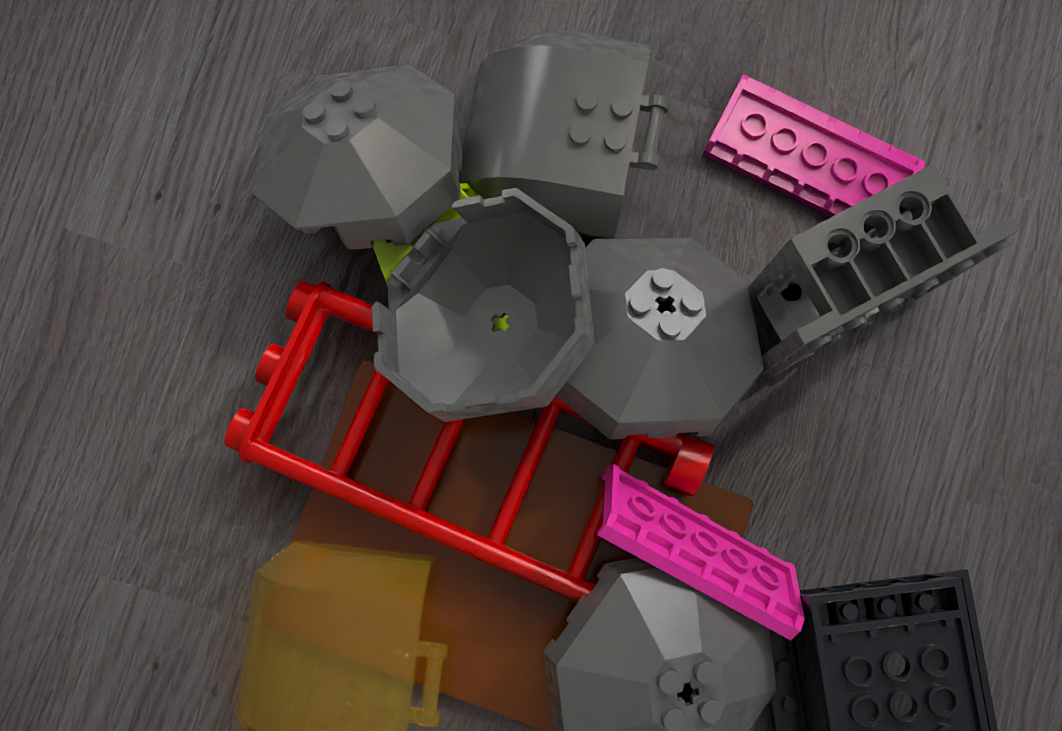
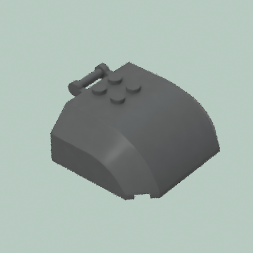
(562, 125)

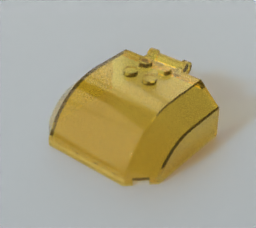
(338, 642)

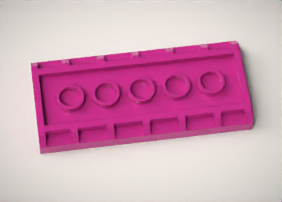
(804, 150)
(700, 553)

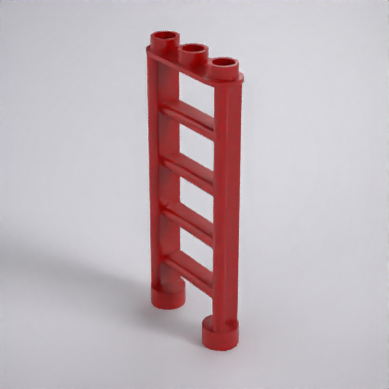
(280, 371)

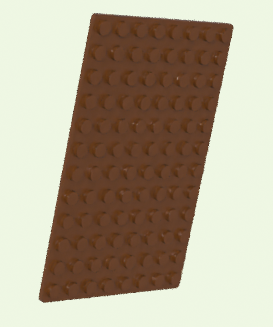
(484, 614)

